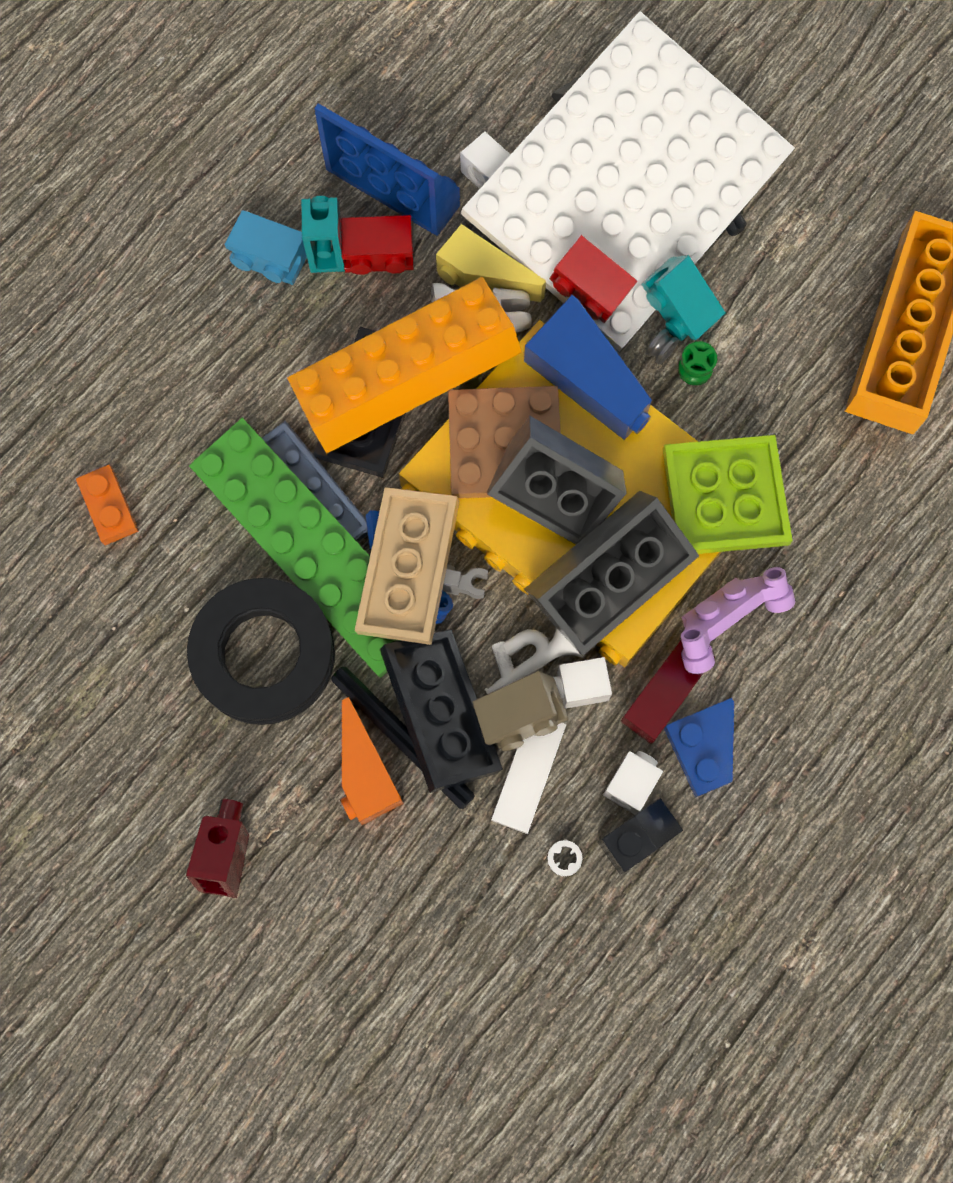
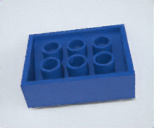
(386, 172)

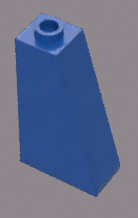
(588, 369)

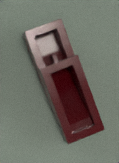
(661, 697)

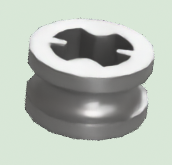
(662, 346)

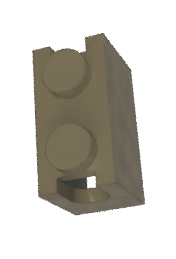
(520, 711)

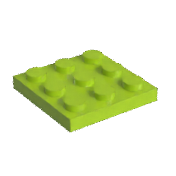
(728, 493)

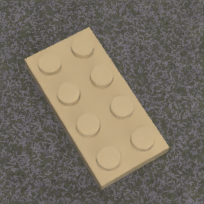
(407, 566)

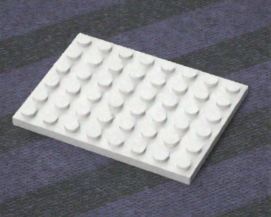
(636, 160)

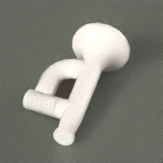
(545, 653)

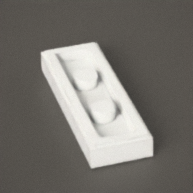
(527, 780)

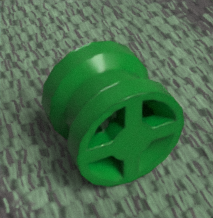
(701, 355)

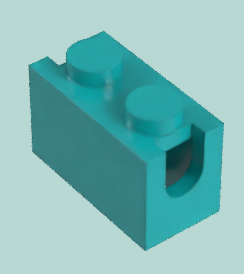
(319, 226)
(683, 298)

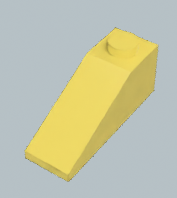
(469, 257)

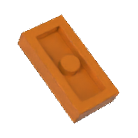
(107, 505)

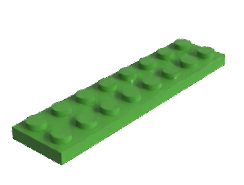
(292, 530)

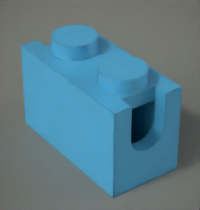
(266, 248)

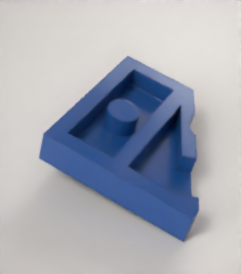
(705, 746)

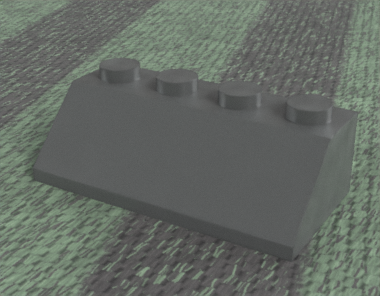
(612, 571)

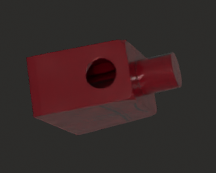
(216, 865)

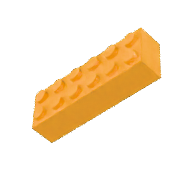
(909, 330)
(405, 364)

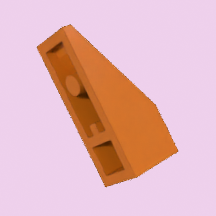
(364, 776)

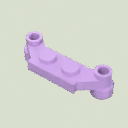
(728, 607)

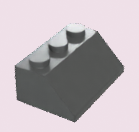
(556, 481)

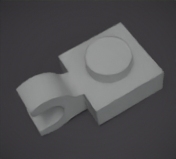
(456, 583)

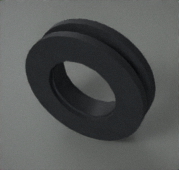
(220, 619)

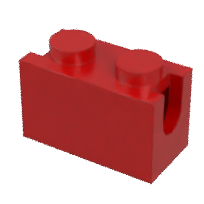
(377, 244)
(592, 279)

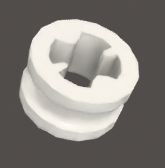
(556, 849)

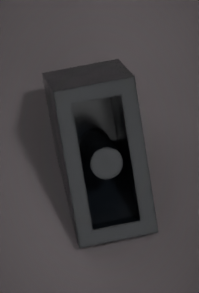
(640, 836)

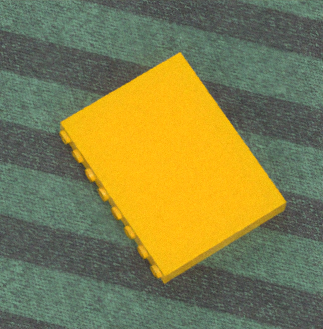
(529, 548)

